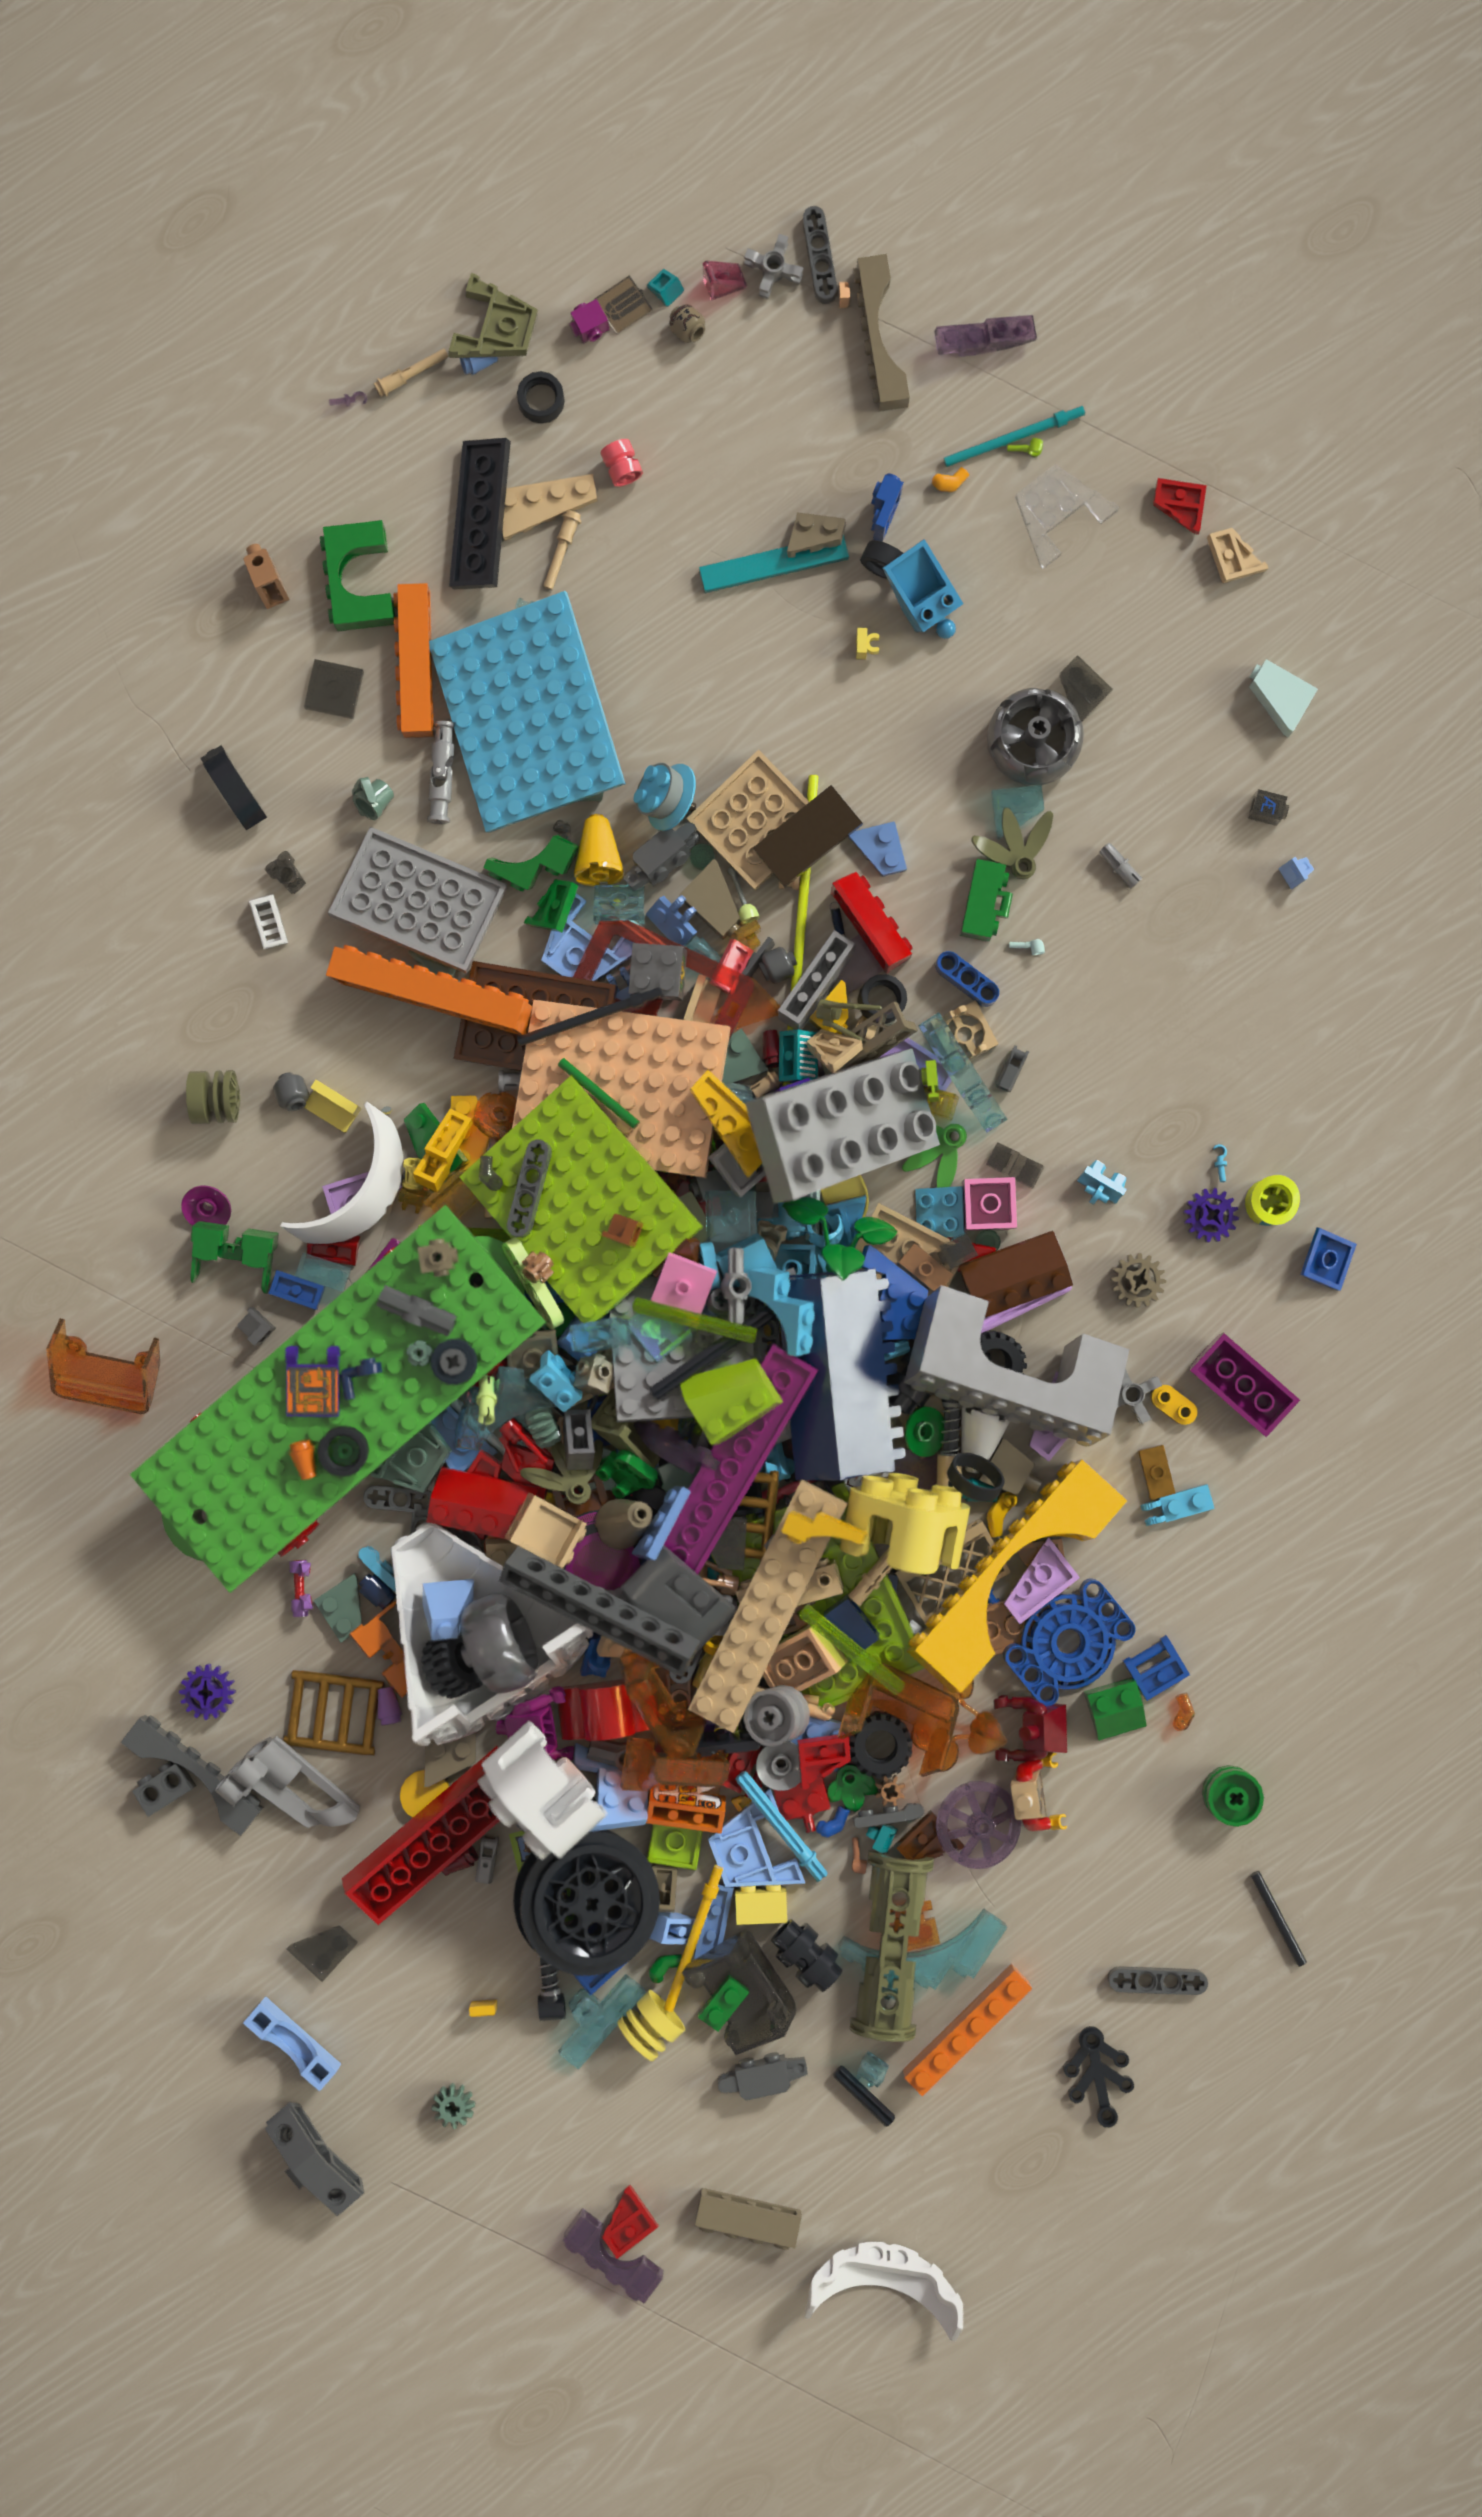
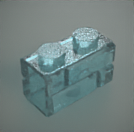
(600, 1335)

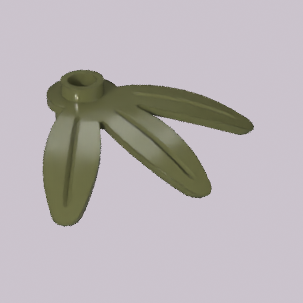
(1014, 840)
(570, 1479)

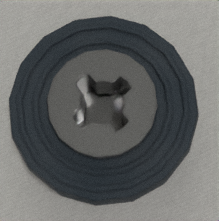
(461, 1366)

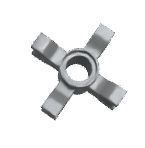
(776, 256)
(1143, 1388)

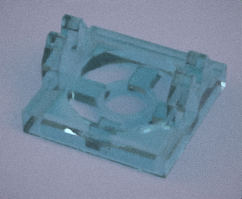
(607, 893)

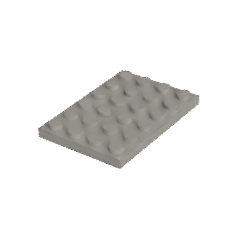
(417, 900)

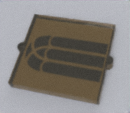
(623, 304)

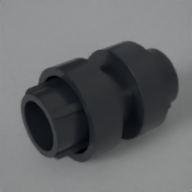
(907, 1398)
(814, 1962)

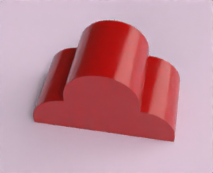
(598, 1712)

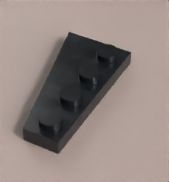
(723, 1740)

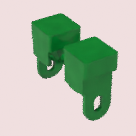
(255, 1248)

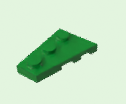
(421, 1127)

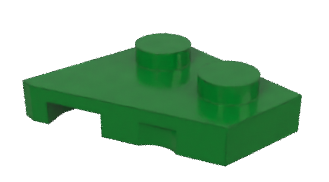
(554, 906)

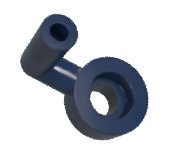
(366, 1367)

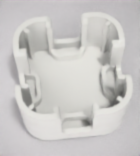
(540, 1795)

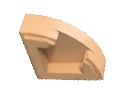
(844, 294)

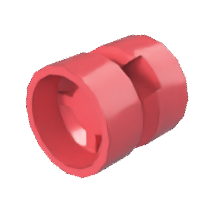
(619, 458)

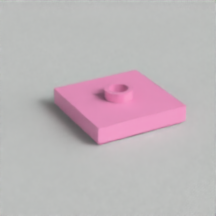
(684, 1284)

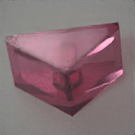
(722, 278)

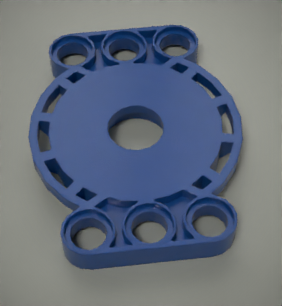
(1093, 1647)

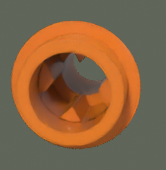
(303, 1457)

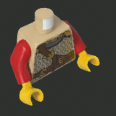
(1030, 1798)

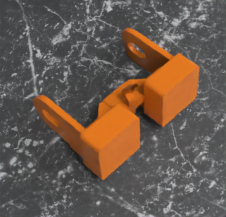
(375, 1637)

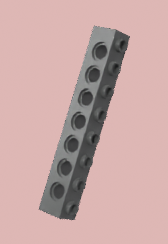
(599, 1611)

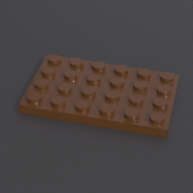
(501, 1048)

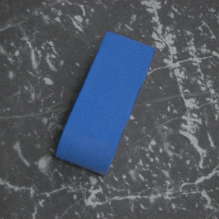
(962, 967)

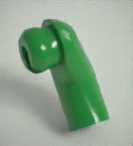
(662, 1965)

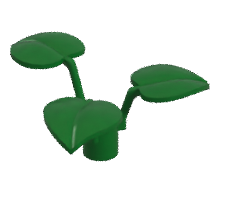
(839, 1258)

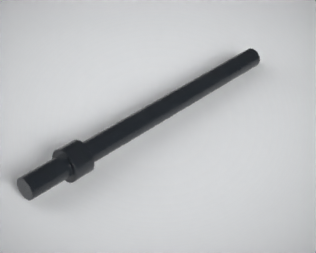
(635, 1000)

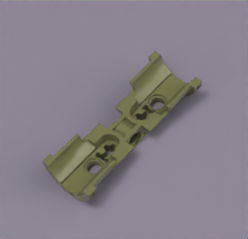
(888, 1877)

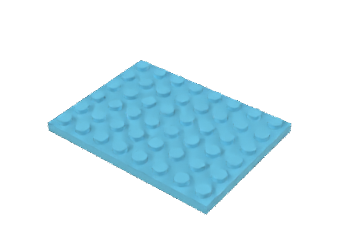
(526, 712)

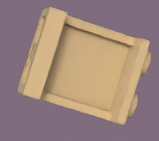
(546, 1531)

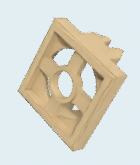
(973, 1010)

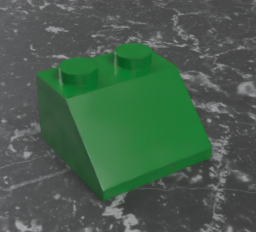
(1116, 1708)

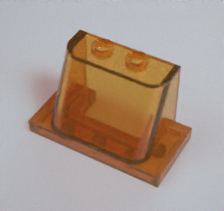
(648, 1772)

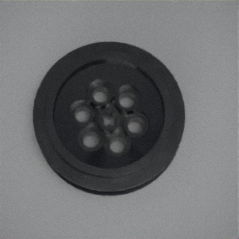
(617, 1938)

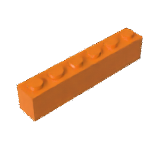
(414, 660)
(966, 2030)

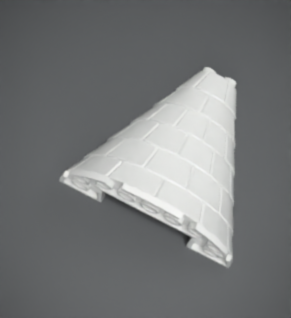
(440, 1556)

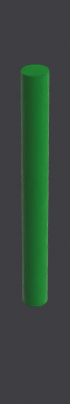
(599, 1093)

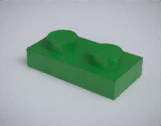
(723, 2003)

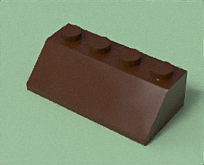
(1017, 1273)

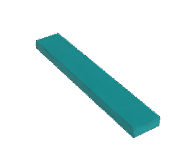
(767, 565)

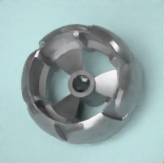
(1048, 764)
(498, 1643)

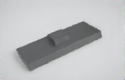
(756, 957)

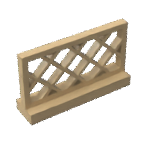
(974, 1532)

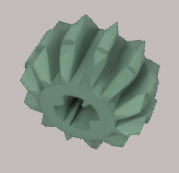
(543, 1427)
(446, 2111)

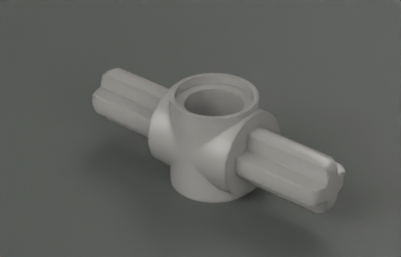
(736, 1271)

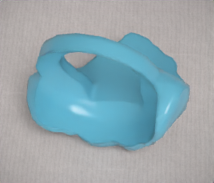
(834, 1238)

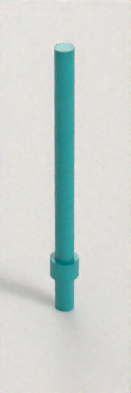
(1059, 419)

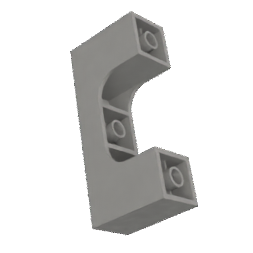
(953, 1366)

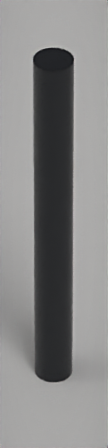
(1278, 1918)

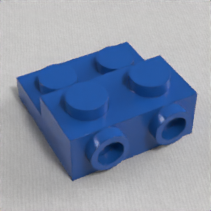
(885, 501)

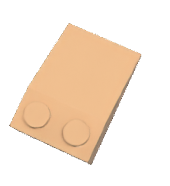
(803, 1660)

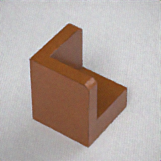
(624, 1230)

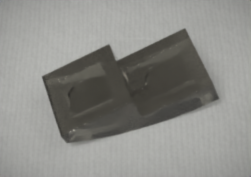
(1015, 1165)

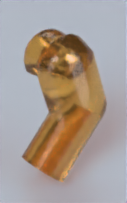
(1185, 1714)

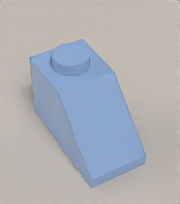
(672, 1928)

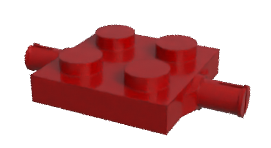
(803, 1803)

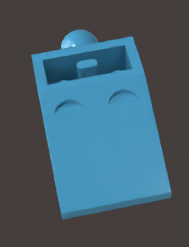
(921, 587)

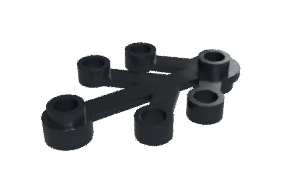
(1097, 2071)

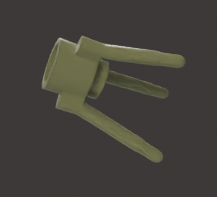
(832, 1011)

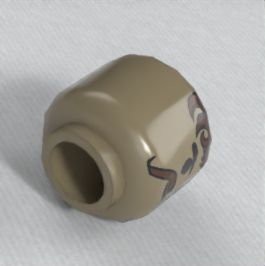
(687, 323)

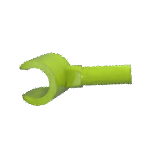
(1033, 449)

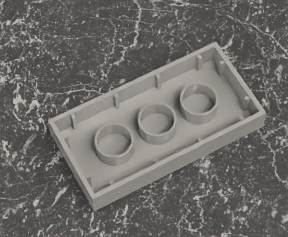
(842, 1125)

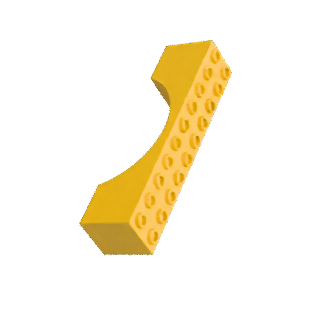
(957, 1638)

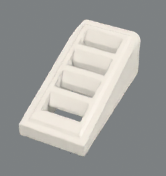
(277, 919)

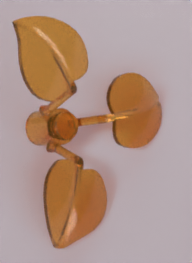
(985, 1730)

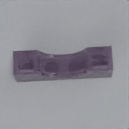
(636, 2276)

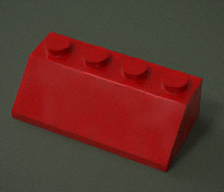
(871, 922)
(476, 1502)

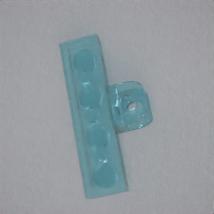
(598, 2018)

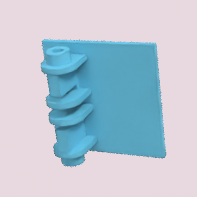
(941, 1210)

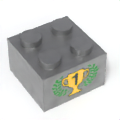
(658, 967)

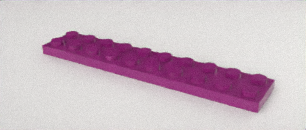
(719, 1492)

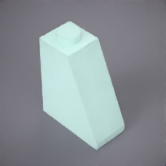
(1281, 695)

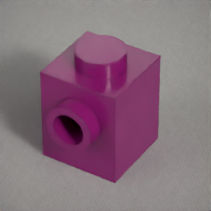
(589, 321)

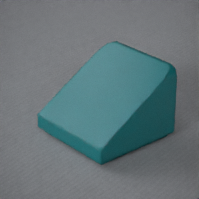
(666, 287)

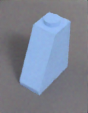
(444, 1605)

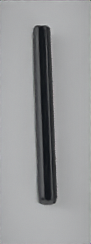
(708, 1355)

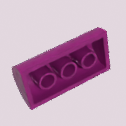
(1244, 1384)

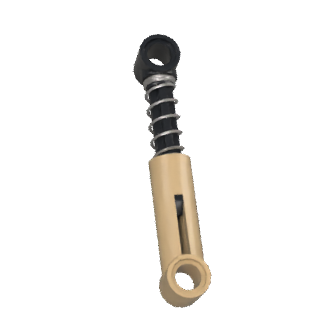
(950, 1440)

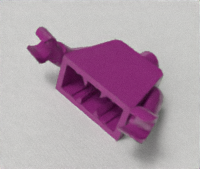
(540, 1714)

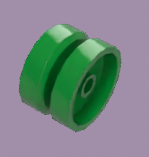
(1247, 1800)

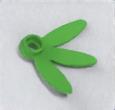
(949, 1160)

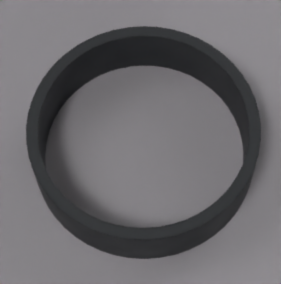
(982, 1465)

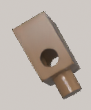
(265, 576)

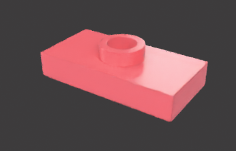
(735, 957)

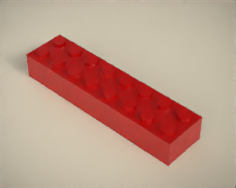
(422, 1847)

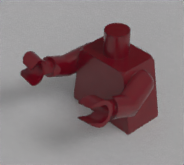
(1042, 1729)

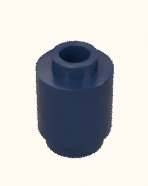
(376, 1591)

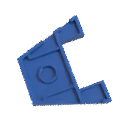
(904, 1292)

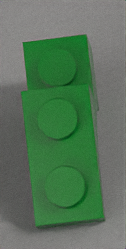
(555, 856)

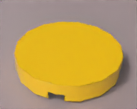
(416, 1796)

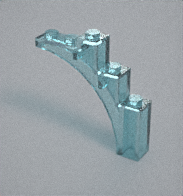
(964, 1951)

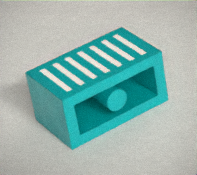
(794, 1057)

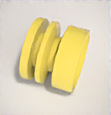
(646, 2029)

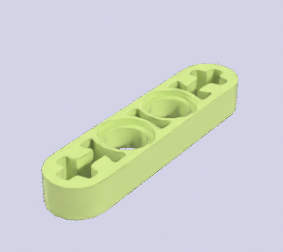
(537, 1291)

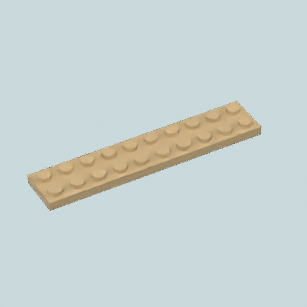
(763, 1614)

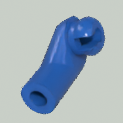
(834, 1826)

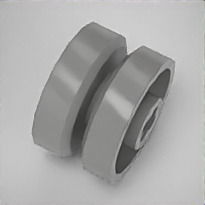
(776, 1715)

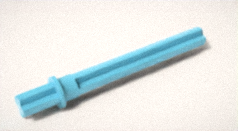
(802, 1852)

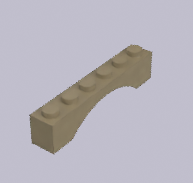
(890, 381)

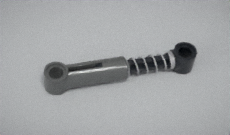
(550, 2001)

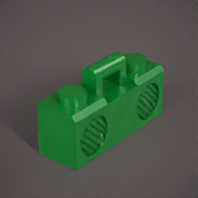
(984, 889)

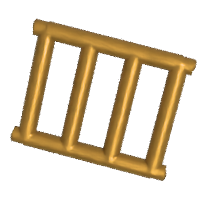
(769, 1505)
(341, 1744)

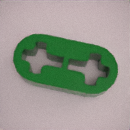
(635, 1469)

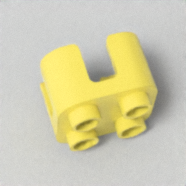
(913, 1521)

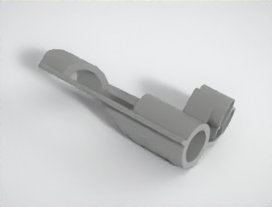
(269, 1769)

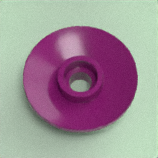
(196, 1210)

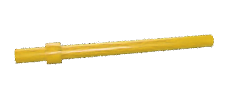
(709, 1893)

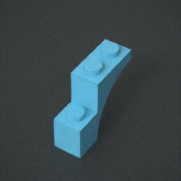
(794, 1314)

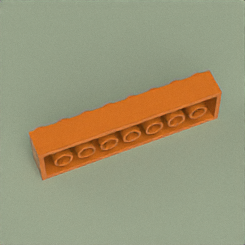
(430, 991)

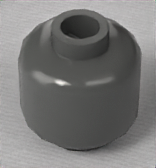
(777, 965)
(291, 1091)

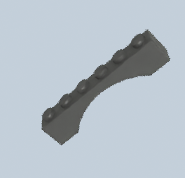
(152, 1741)

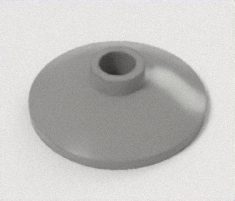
(779, 1777)

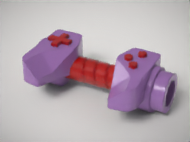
(302, 1601)

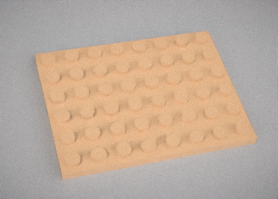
(640, 1064)

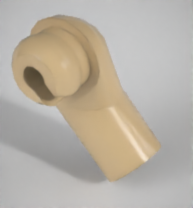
(823, 1713)

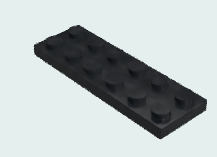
(480, 513)

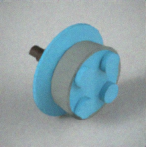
(666, 794)

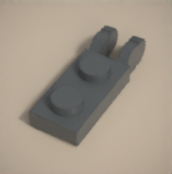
(889, 1815)

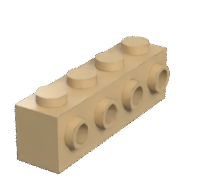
(823, 1583)

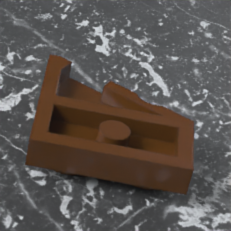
(923, 1840)

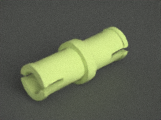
(486, 1400)

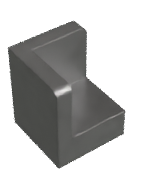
(256, 1326)

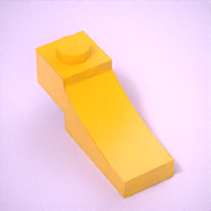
(442, 1150)
(801, 1528)

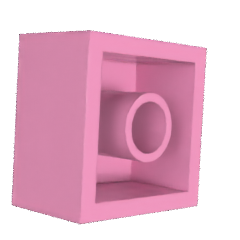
(989, 1204)

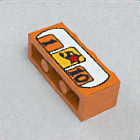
(687, 1811)

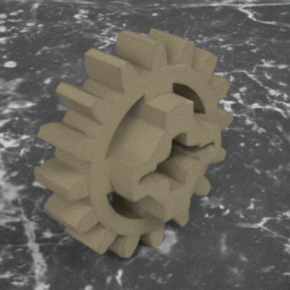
(1127, 1275)

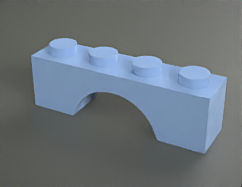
(310, 2057)

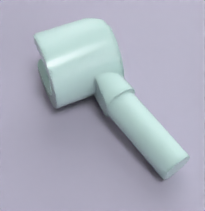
(1036, 946)

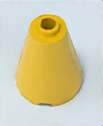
(598, 854)

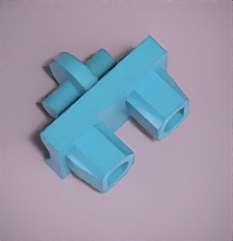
(1101, 1186)
(778, 1462)

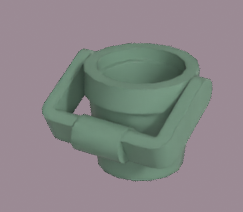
(371, 797)

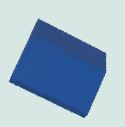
(1328, 1259)

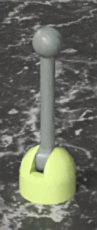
(747, 911)

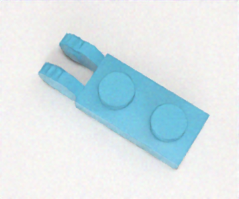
(1180, 1504)
(383, 1570)

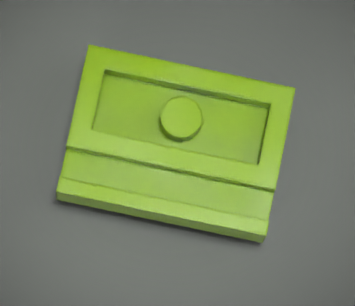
(930, 1078)

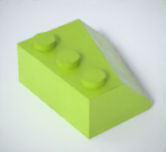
(729, 1398)

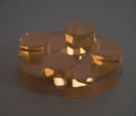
(486, 1120)

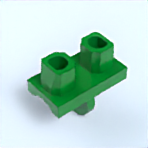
(606, 1470)

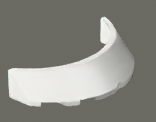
(373, 1197)
(892, 2268)

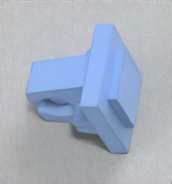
(1296, 871)

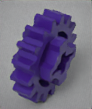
(1205, 1206)
(207, 1702)

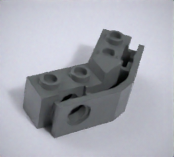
(311, 2160)

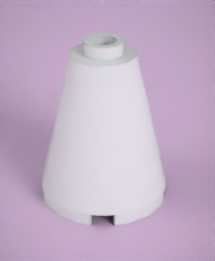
(981, 1432)

